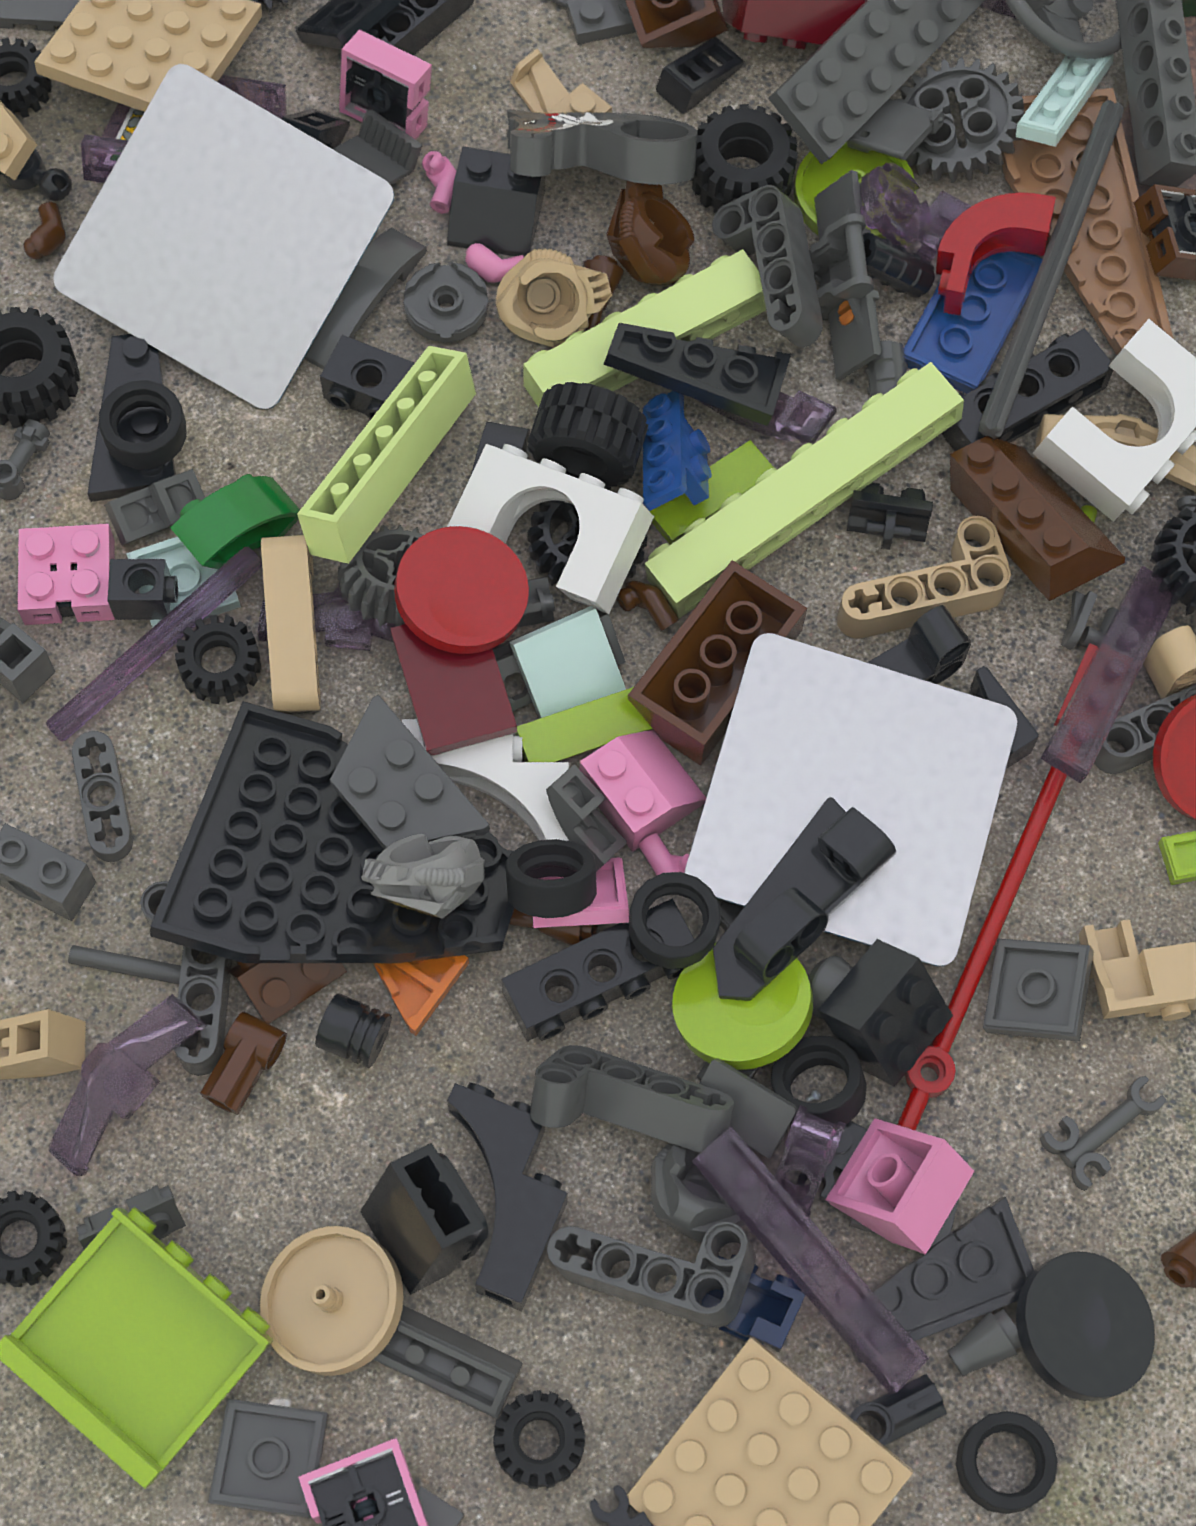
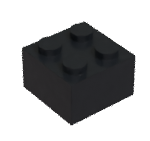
(886, 1011)

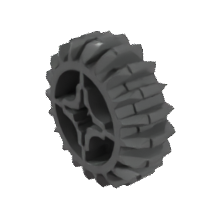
(372, 572)

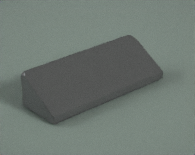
(451, 1362)

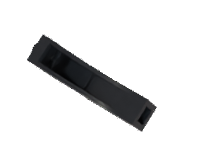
(524, 1206)

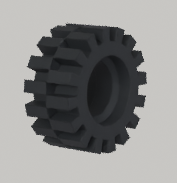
(32, 88)
(210, 636)
(49, 1238)
(520, 1413)

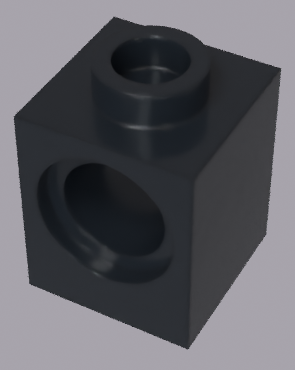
(130, 575)

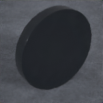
(1085, 1326)

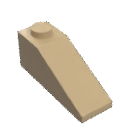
(41, 1045)

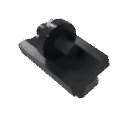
(890, 515)

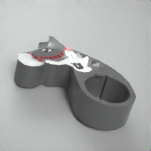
(618, 144)

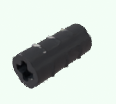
(897, 267)

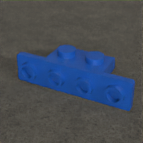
(673, 454)

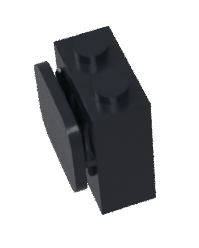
(424, 1217)

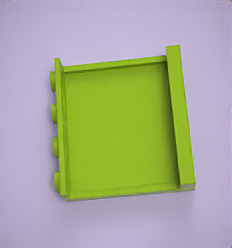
(135, 1345)

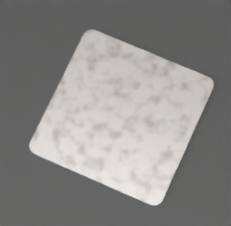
(223, 236)
(874, 740)

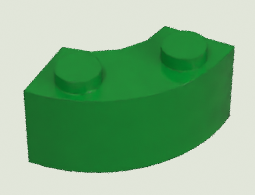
(235, 519)

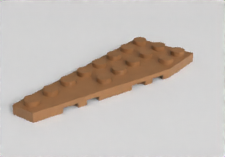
(1110, 252)

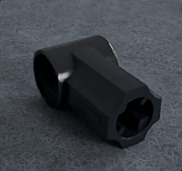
(904, 1411)

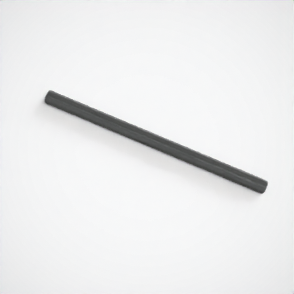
(1050, 271)

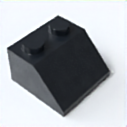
(494, 204)

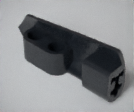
(795, 901)

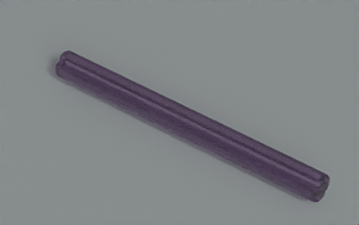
(153, 644)

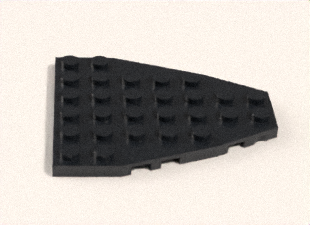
(282, 862)

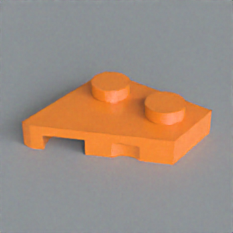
(420, 986)

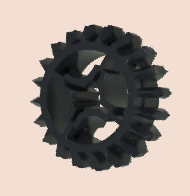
(552, 557)
(1177, 561)

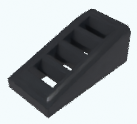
(682, 90)
(987, 687)

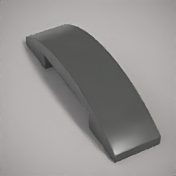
(384, 261)

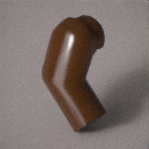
(47, 236)
(648, 598)

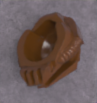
(648, 250)

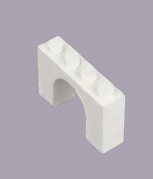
(1114, 473)
(609, 522)

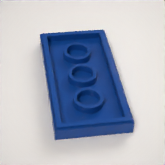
(970, 343)

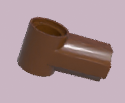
(249, 1050)

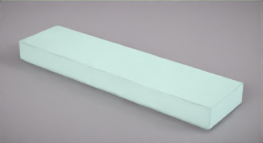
(1062, 99)

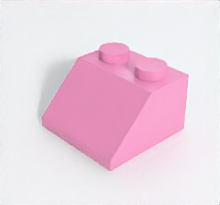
(641, 785)
(901, 1184)

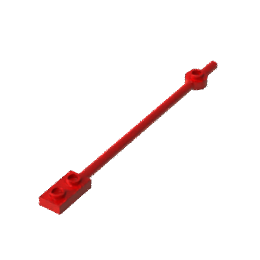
(937, 1054)

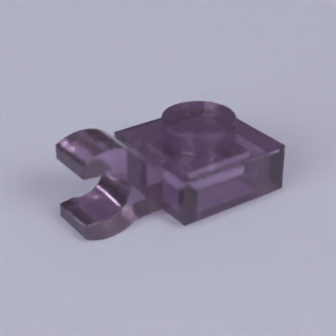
(943, 213)

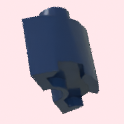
(765, 1310)

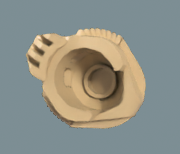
(550, 297)

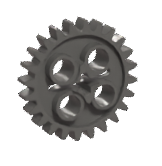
(994, 110)

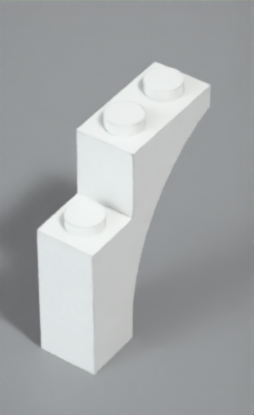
(498, 771)

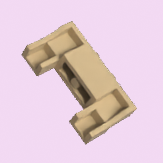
(1134, 983)

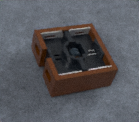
(1169, 221)

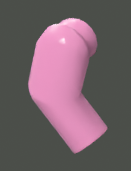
(442, 175)
(488, 264)
(660, 857)

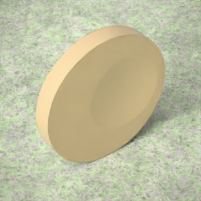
(332, 1300)

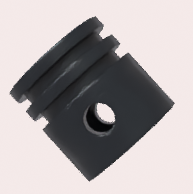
(353, 1030)

